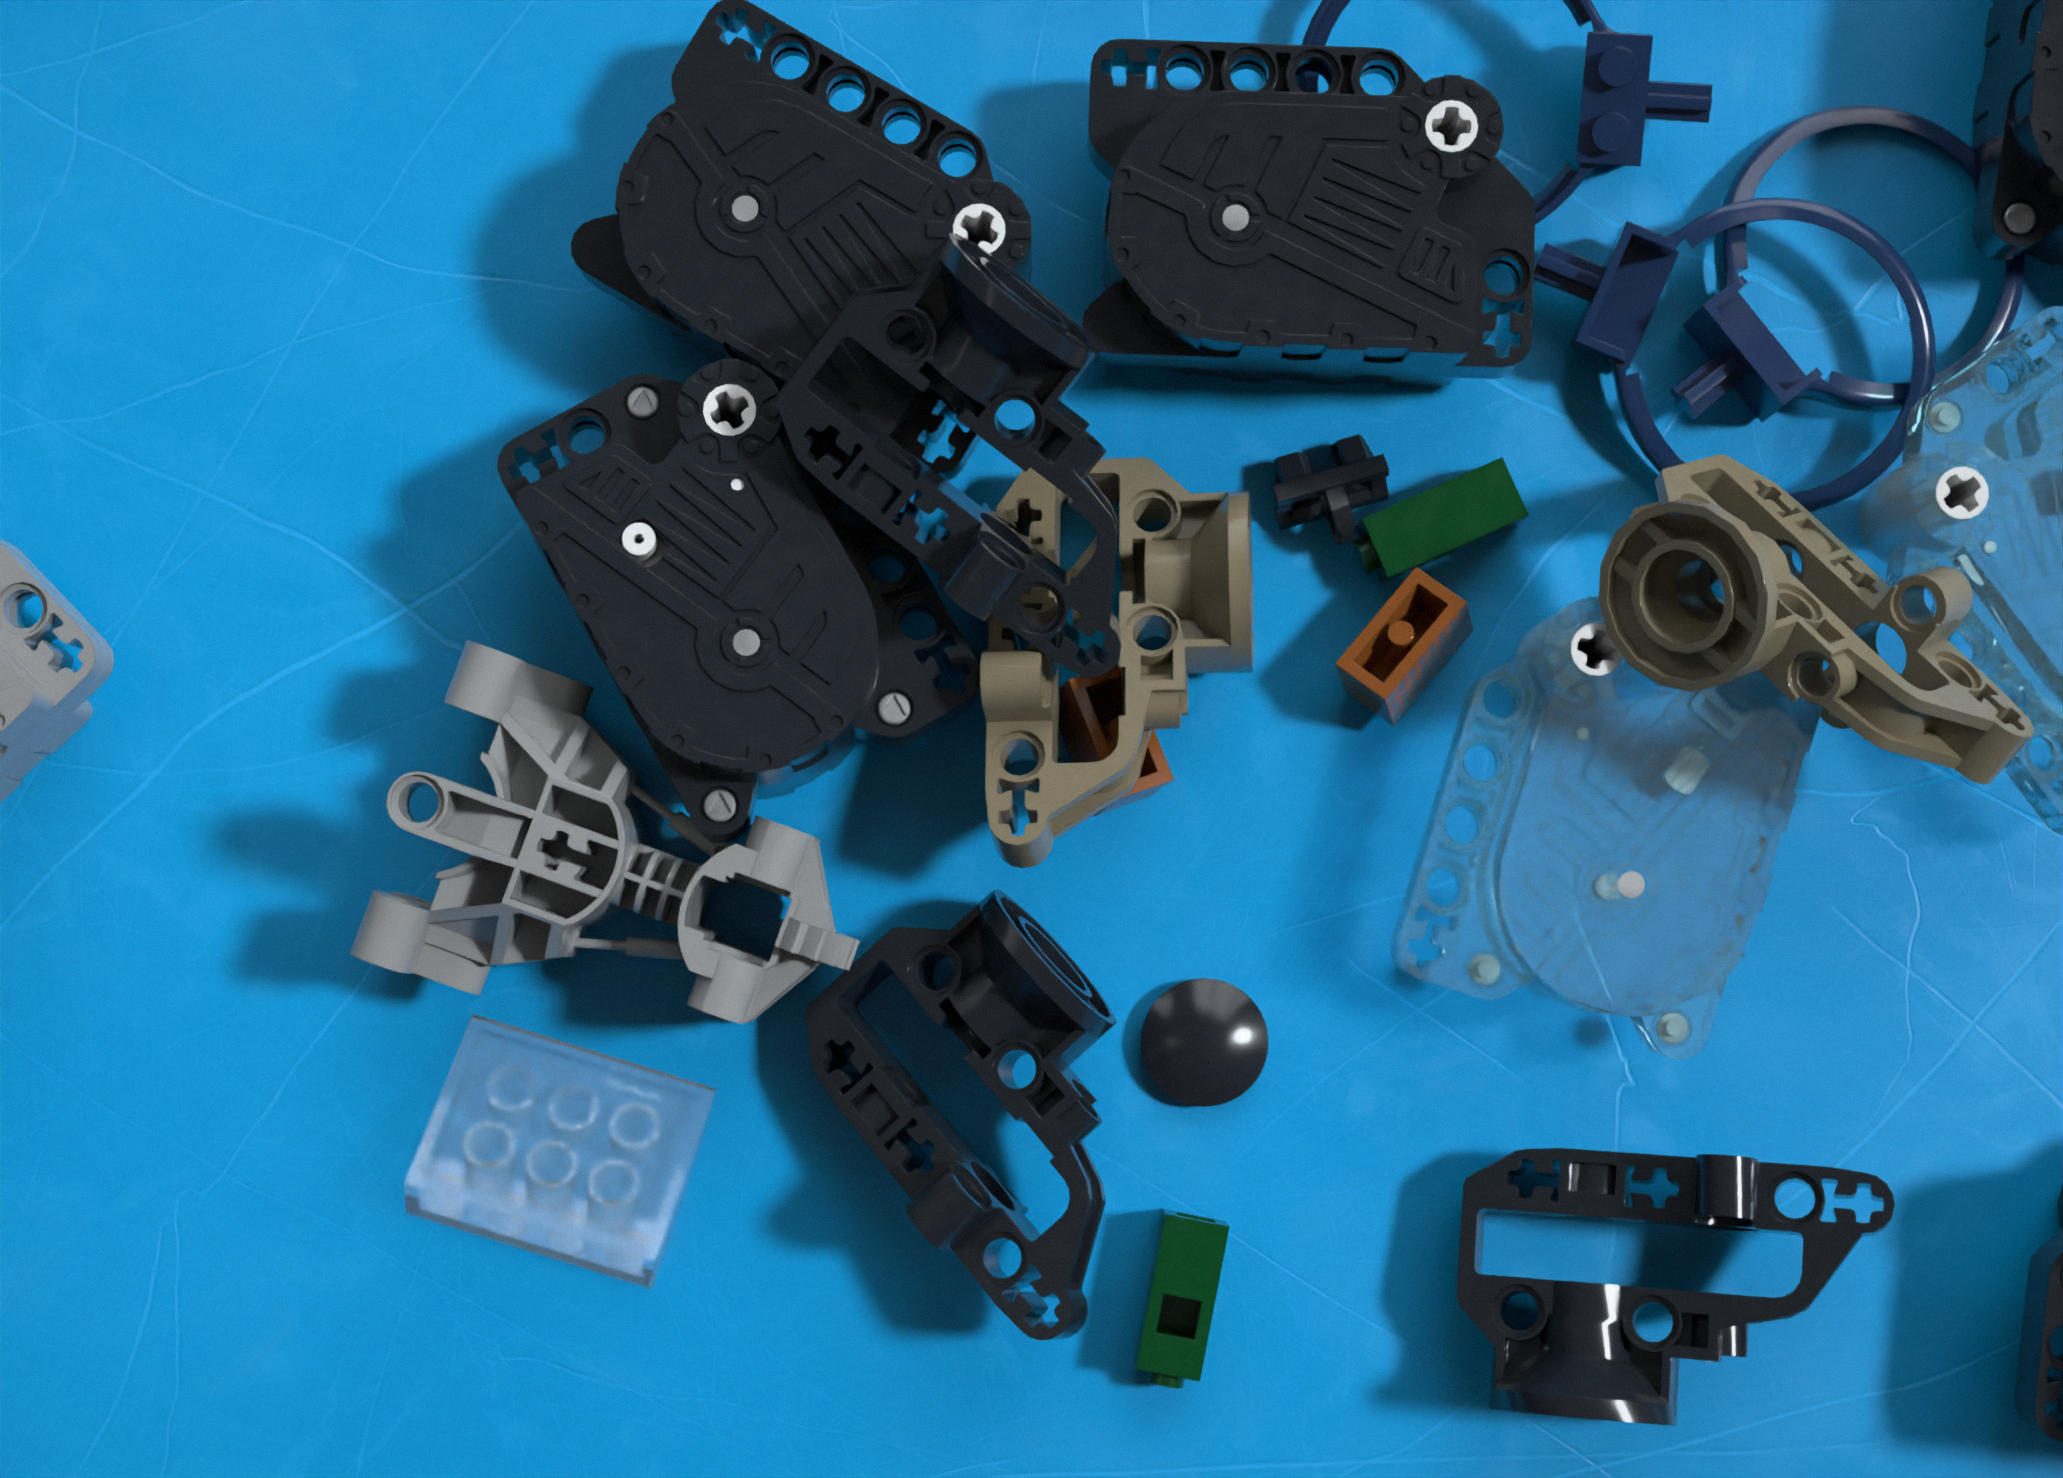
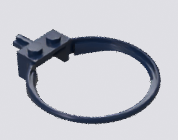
(1613, 99)
(1631, 282)
(1743, 348)

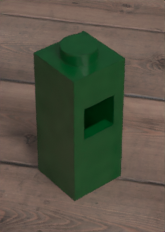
(1439, 521)
(1180, 1298)

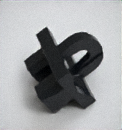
(1333, 493)

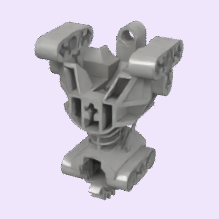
(574, 851)

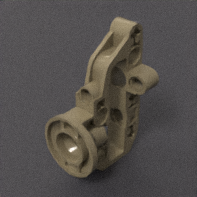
(1740, 530)
(1177, 585)

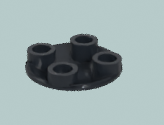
(1204, 1042)

